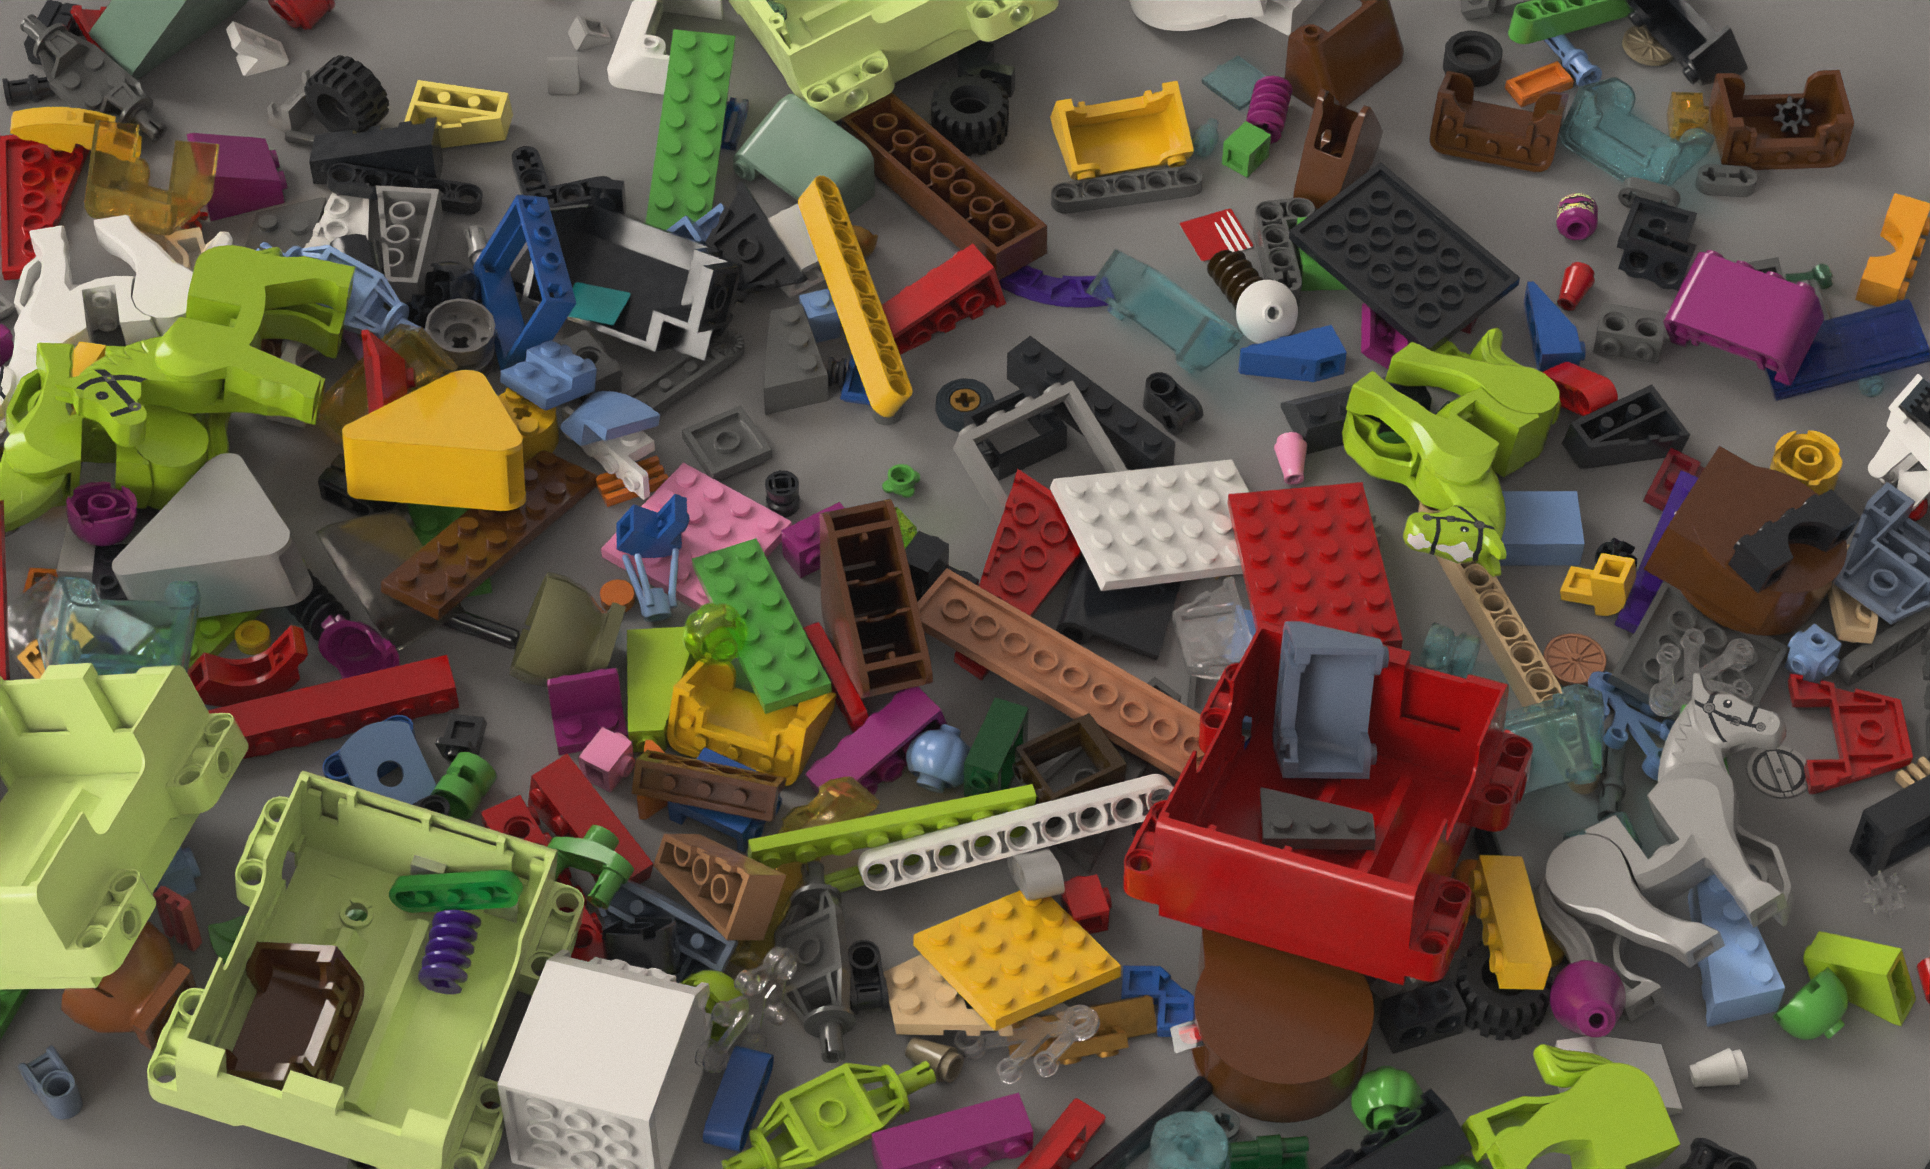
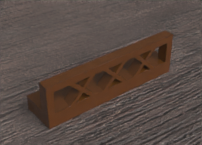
(707, 785)

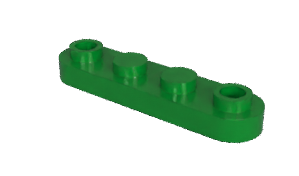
(456, 891)

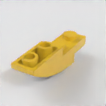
(60, 127)

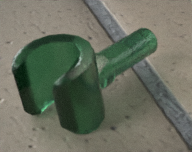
(1820, 272)

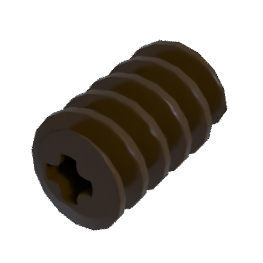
(1232, 273)

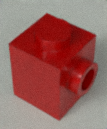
(1087, 902)

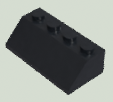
(1323, 415)

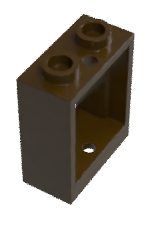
(1079, 732)

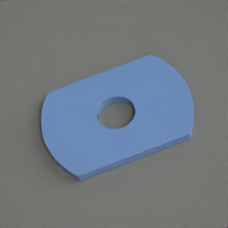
(387, 743)

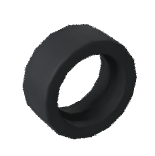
(1476, 43)

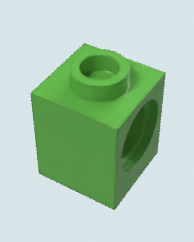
(1246, 149)

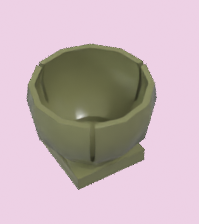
(565, 634)

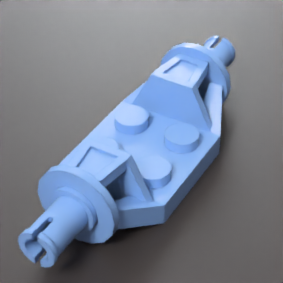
(368, 293)

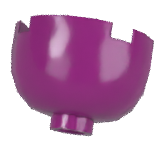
(101, 513)

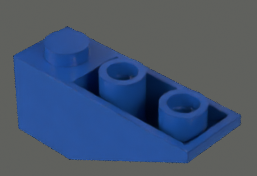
(1300, 357)

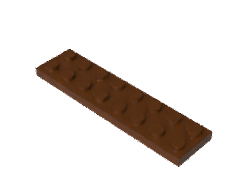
(487, 539)

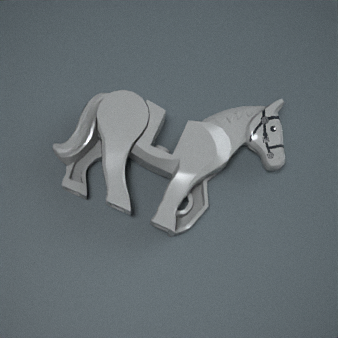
(1606, 889)

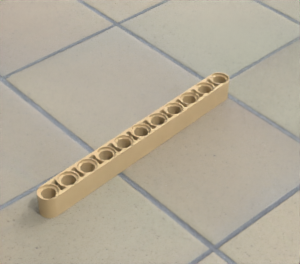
(1504, 636)

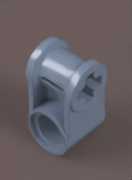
(50, 1078)

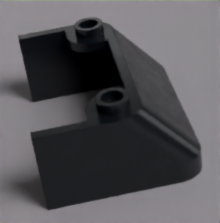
(1689, 38)

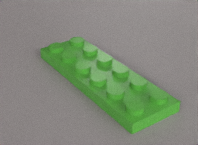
(776, 651)

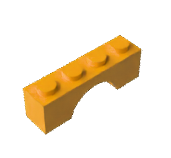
(1885, 275)

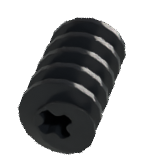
(316, 608)

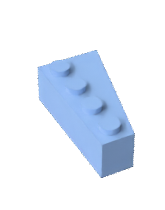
(1740, 976)

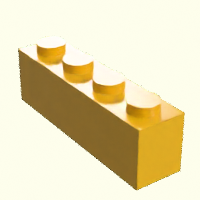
(1510, 922)

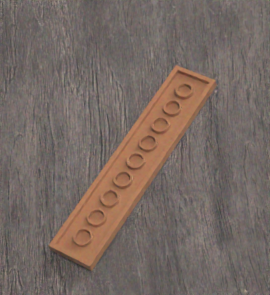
(1061, 672)

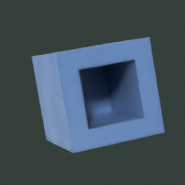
(821, 315)

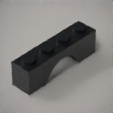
(1819, 522)

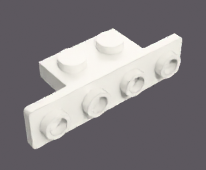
(620, 455)

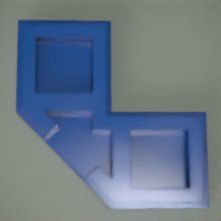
(1173, 1002)

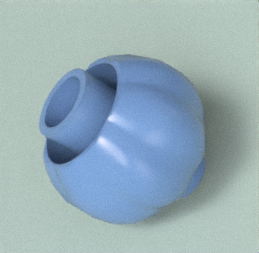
(938, 758)

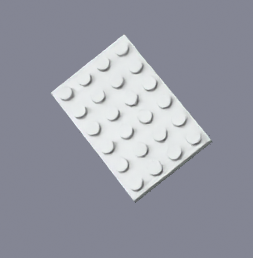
(1154, 522)

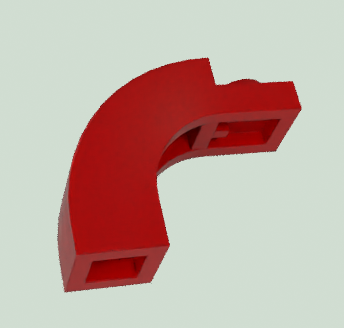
(235, 681)

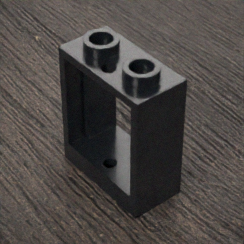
(1047, 424)
(1893, 828)

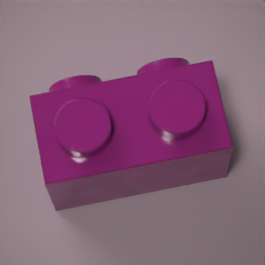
(802, 543)

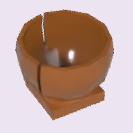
(135, 995)

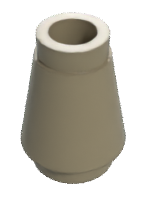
(942, 1058)

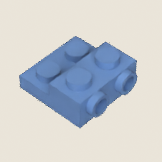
(551, 375)

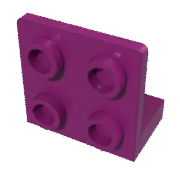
(583, 706)

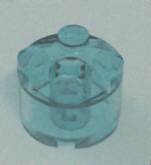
(1188, 1142)

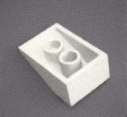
(1642, 1055)

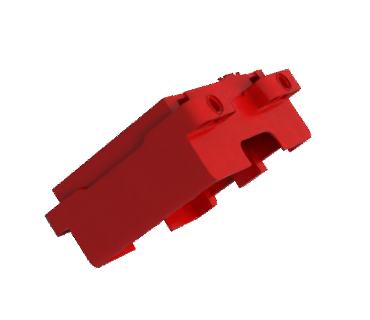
(1365, 911)

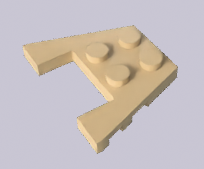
(928, 1004)

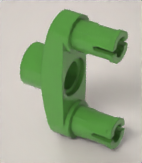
(597, 856)

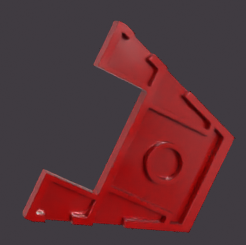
(1867, 733)

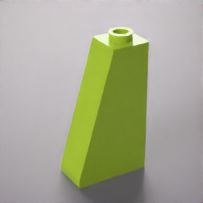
(653, 667)

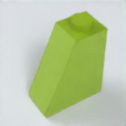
(1870, 971)

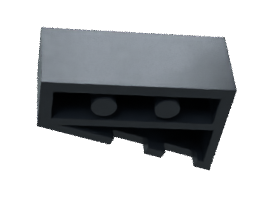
(1626, 431)

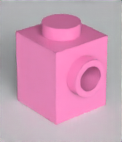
(607, 759)

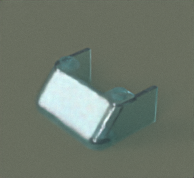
(1164, 310)

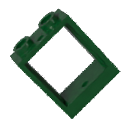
(993, 751)

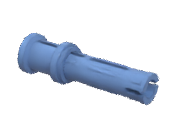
(1574, 60)

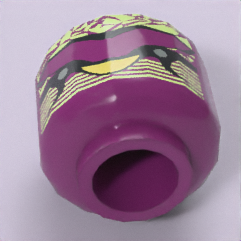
(1577, 216)

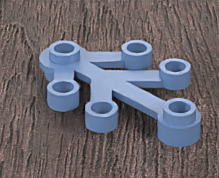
(1633, 720)

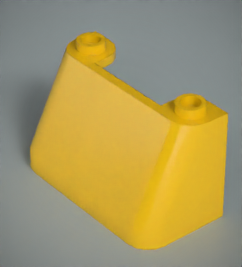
(1123, 133)
(731, 722)

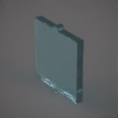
(1234, 82)

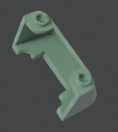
(800, 144)

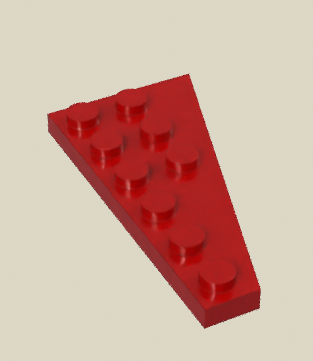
(1027, 554)

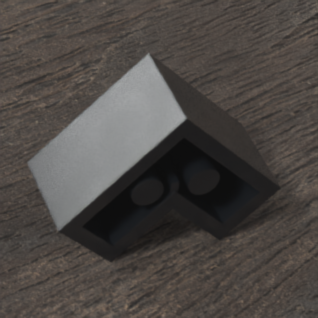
(928, 560)

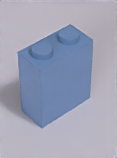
(1542, 528)

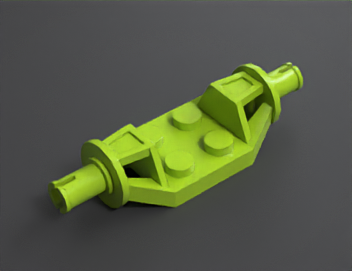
(830, 1116)

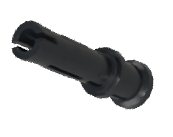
(26, 89)

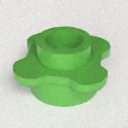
(901, 480)

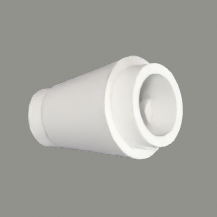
(1719, 1069)

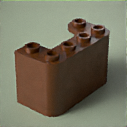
(1752, 138)

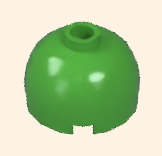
(1815, 1008)

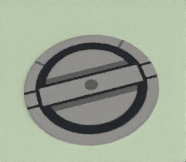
(1777, 771)

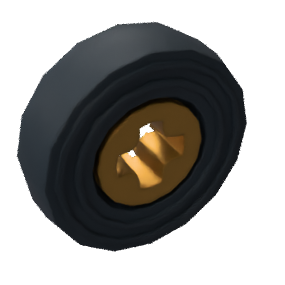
(949, 399)

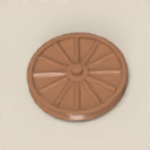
(1574, 658)

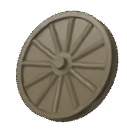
(1644, 48)

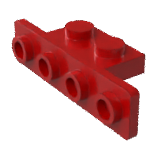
(1066, 1138)

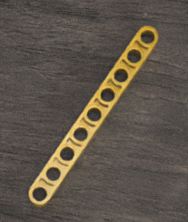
(855, 297)

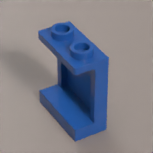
(736, 826)

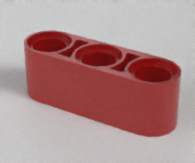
(1581, 388)

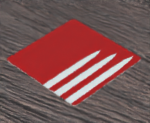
(1216, 233)

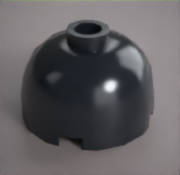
(452, 281)

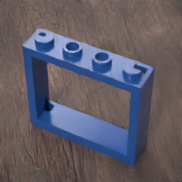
(532, 223)

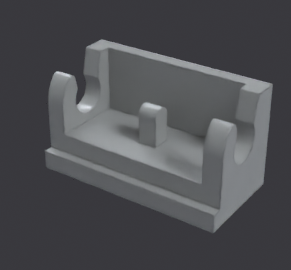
(293, 111)

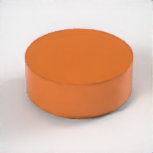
(618, 592)

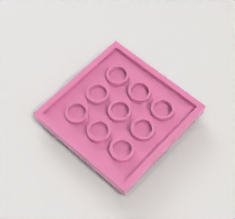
(716, 521)

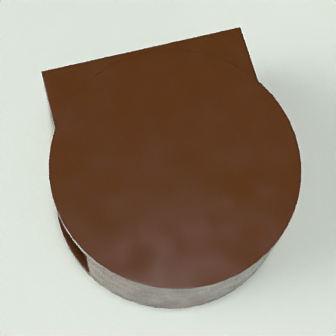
(1699, 542)
(1278, 1029)

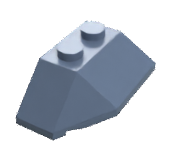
(699, 941)

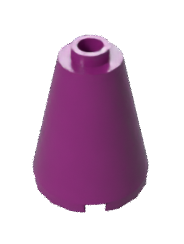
(1587, 998)

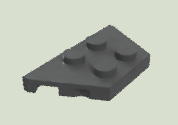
(286, 225)

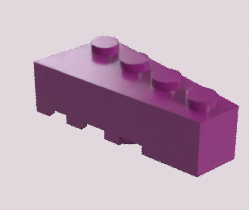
(881, 744)

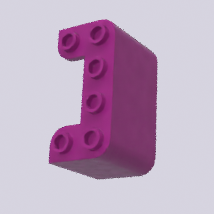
(1745, 314)

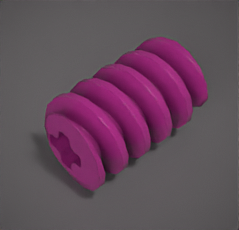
(1270, 105)

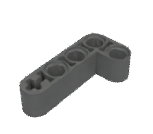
(1271, 235)

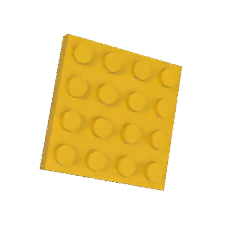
(1016, 957)

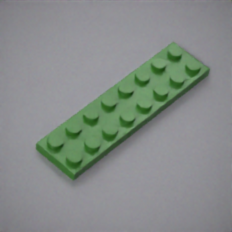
(690, 127)

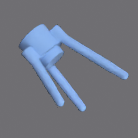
(653, 602)

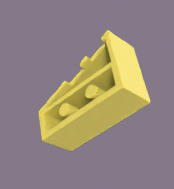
(462, 112)

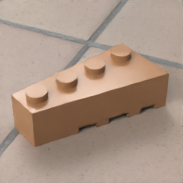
(721, 884)

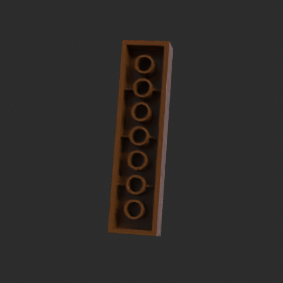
(947, 186)

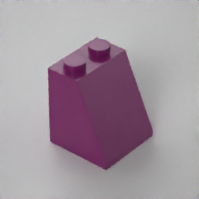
(243, 176)

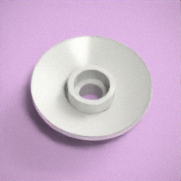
(1254, 307)

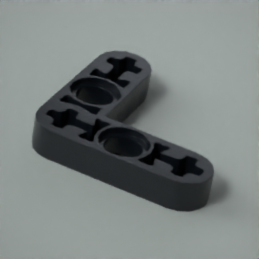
(544, 189)

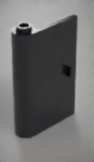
(1125, 616)

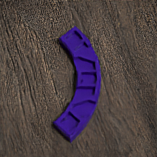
(1045, 289)

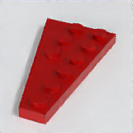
(32, 195)

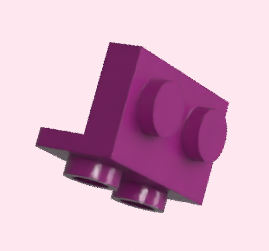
(1379, 338)

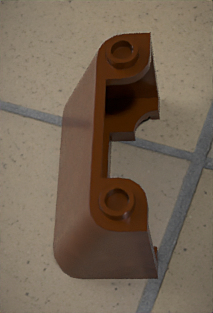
(1345, 58)
(1495, 131)
(299, 1013)

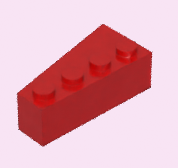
(942, 298)
(571, 805)

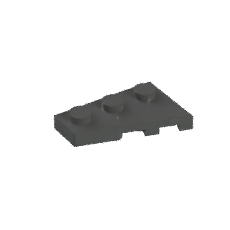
(1313, 823)

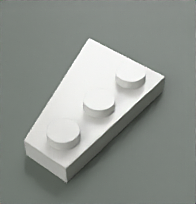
(341, 217)

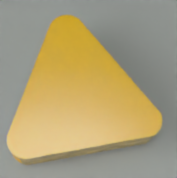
(438, 448)

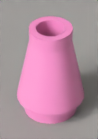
(1291, 455)

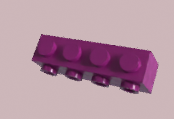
(957, 1138)

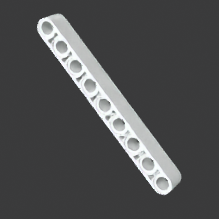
(1000, 827)

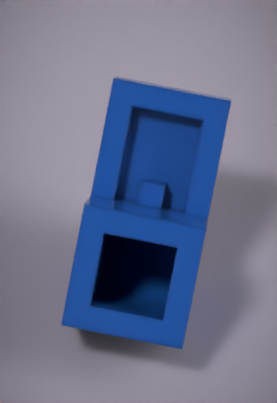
(653, 532)

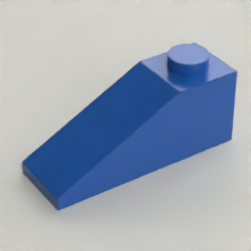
(1550, 331)

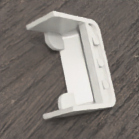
(639, 55)

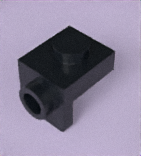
(461, 735)

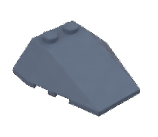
(1888, 558)

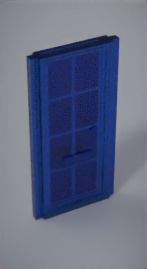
(1858, 348)

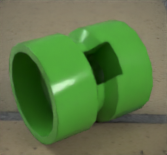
(465, 783)

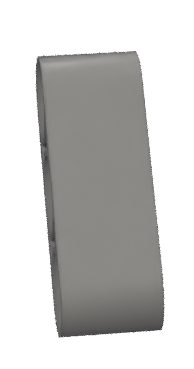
(1037, 874)

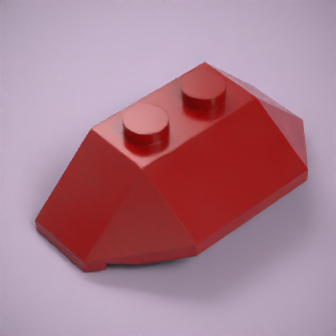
(385, 372)

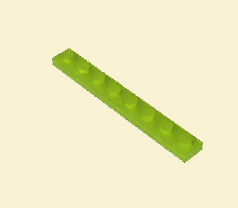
(884, 828)

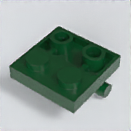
(1269, 1153)

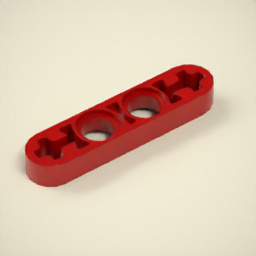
(846, 694)

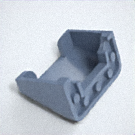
(1325, 702)

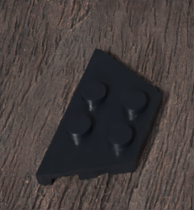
(752, 241)

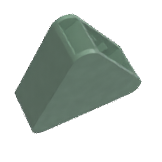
(151, 31)

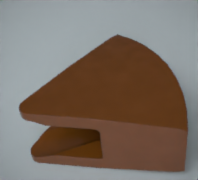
(1343, 152)

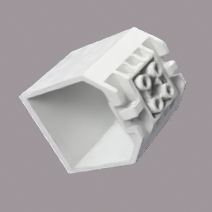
(603, 1066)

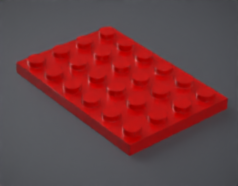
(1314, 559)

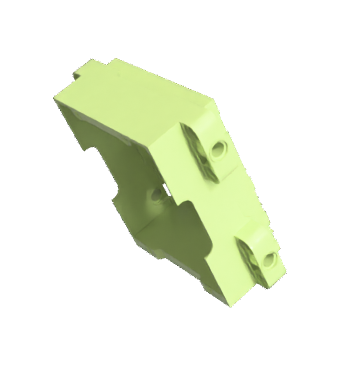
(856, 50)

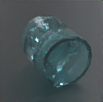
(1447, 650)

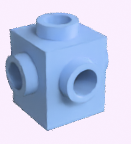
(1813, 654)

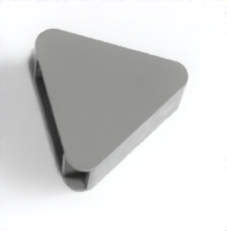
(223, 538)

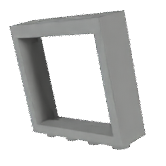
(999, 421)

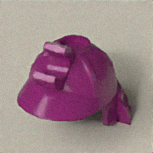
(355, 647)

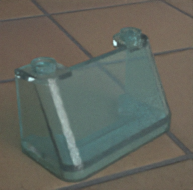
(1623, 145)
(118, 633)
(1564, 737)

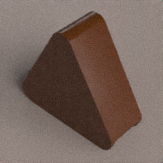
(871, 600)

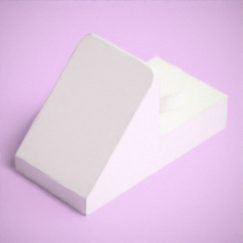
(255, 50)

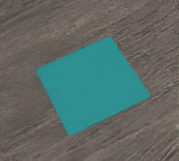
(598, 303)

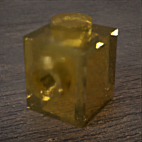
(1685, 112)

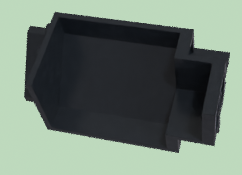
(676, 284)

